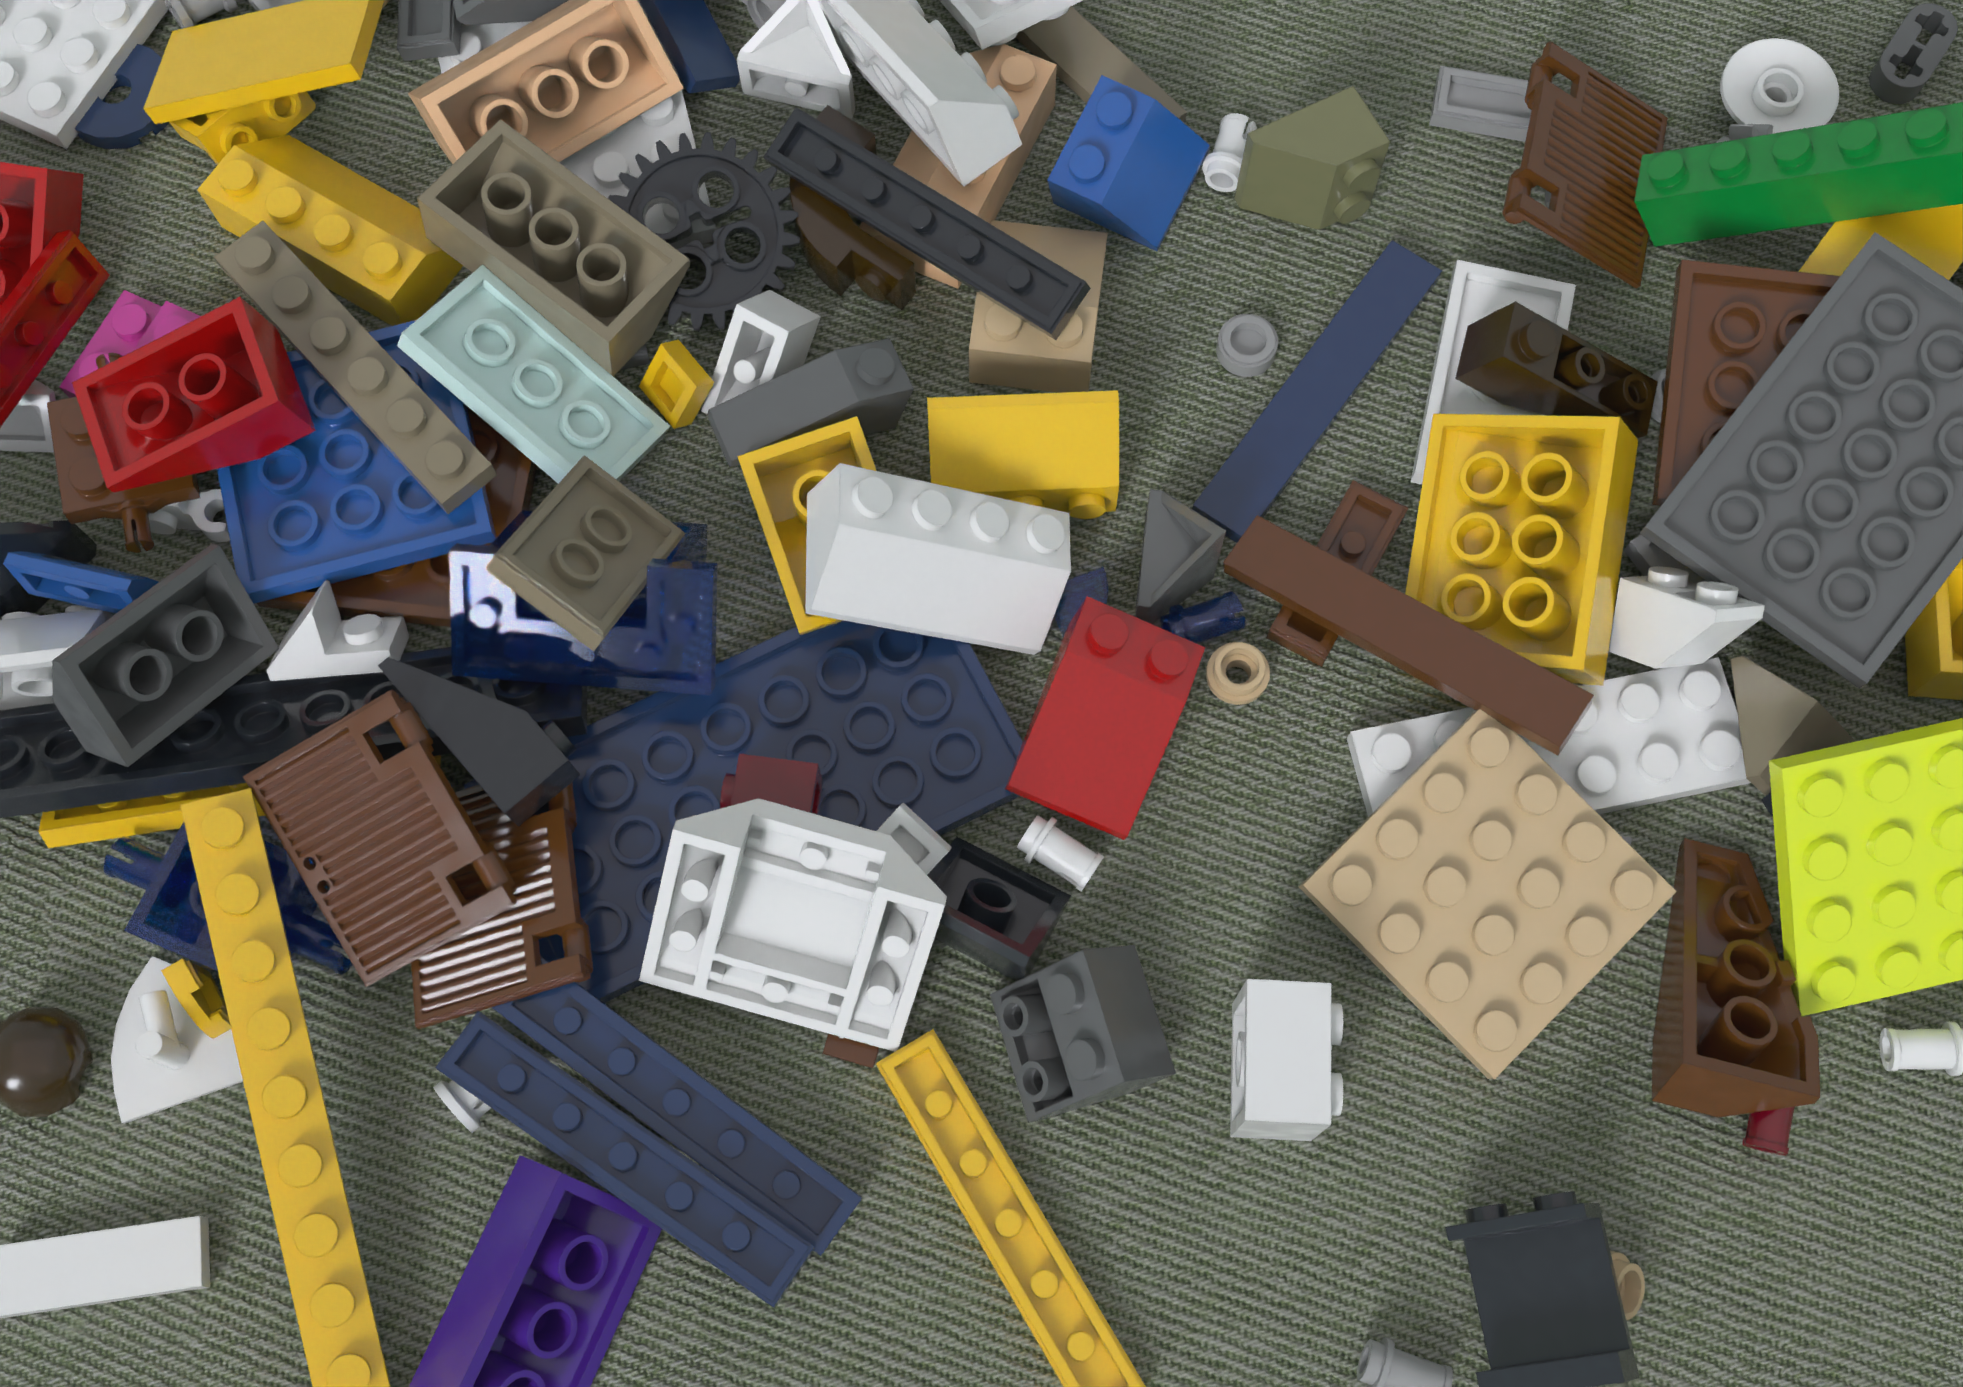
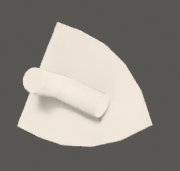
(162, 1053)

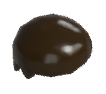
(41, 1061)

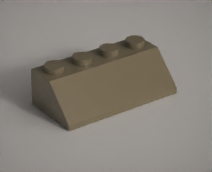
(554, 244)

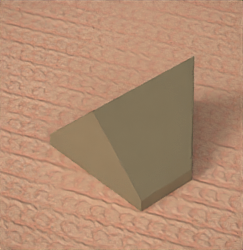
(1777, 721)

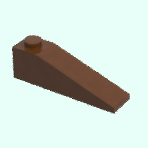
(1726, 1006)

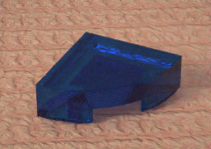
(1091, 584)

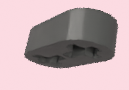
(1920, 57)

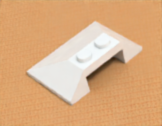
(794, 920)

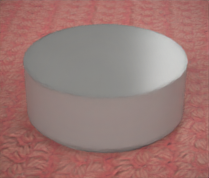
(1247, 345)

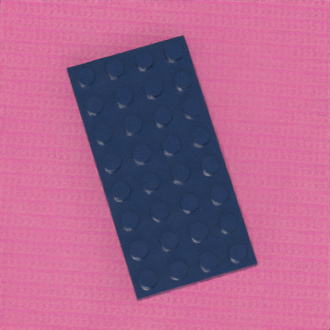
(871, 704)

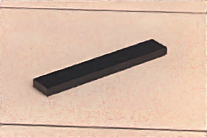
(927, 223)

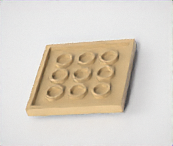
(1487, 891)

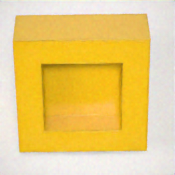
(676, 384)

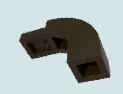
(837, 246)

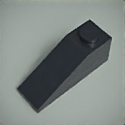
(491, 739)

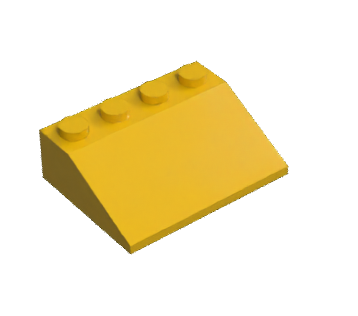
(1526, 533)

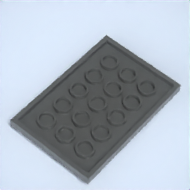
(1840, 469)

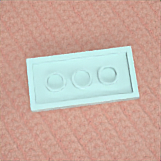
(530, 380)

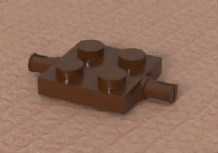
(83, 486)

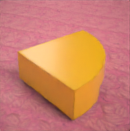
(198, 996)

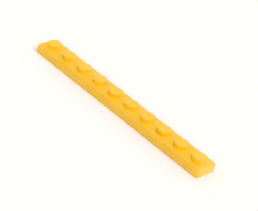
(284, 1093)

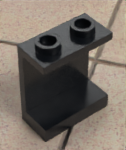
(1547, 1295)

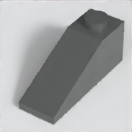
(833, 388)

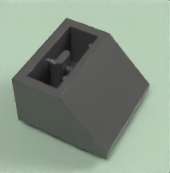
(1082, 1032)

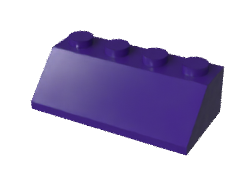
(540, 1287)

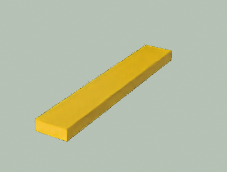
(1005, 1217)

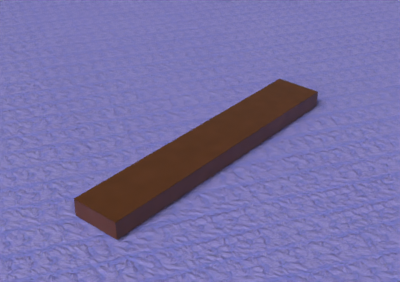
(1409, 635)

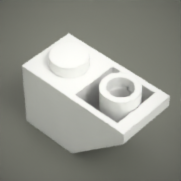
(1676, 622)

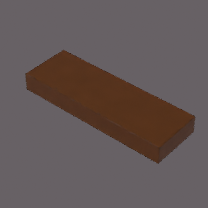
(1357, 536)

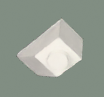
(762, 342)

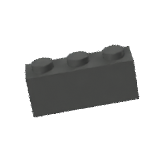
(160, 659)

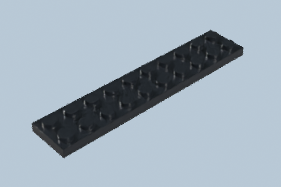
(234, 734)

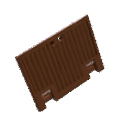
(1589, 158)
(380, 838)
(502, 955)

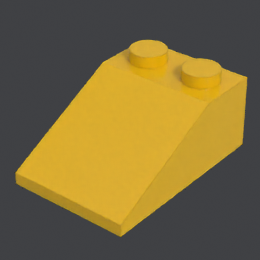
(779, 486)

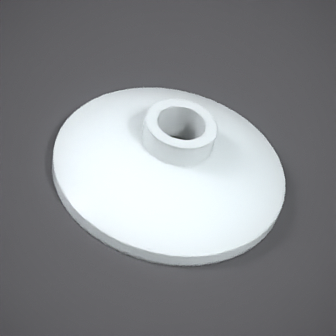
(1784, 72)

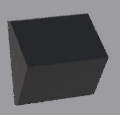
(995, 909)

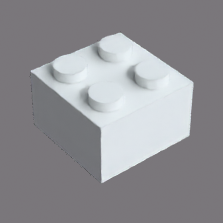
(1284, 1060)

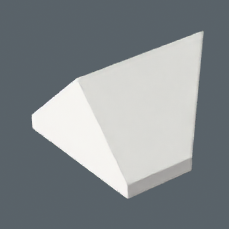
(797, 61)

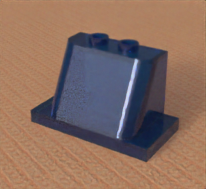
(656, 645)

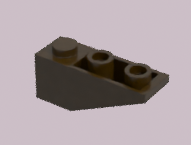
(1551, 371)

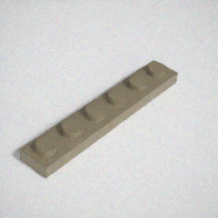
(356, 367)

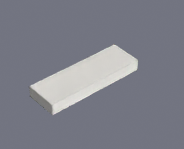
(104, 1266)

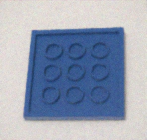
(340, 498)

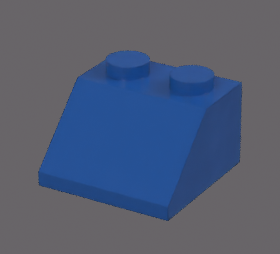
(1127, 164)

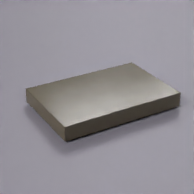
(585, 552)

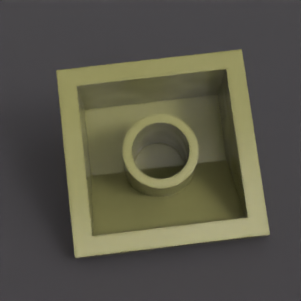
(1314, 163)

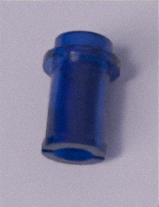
(1205, 619)

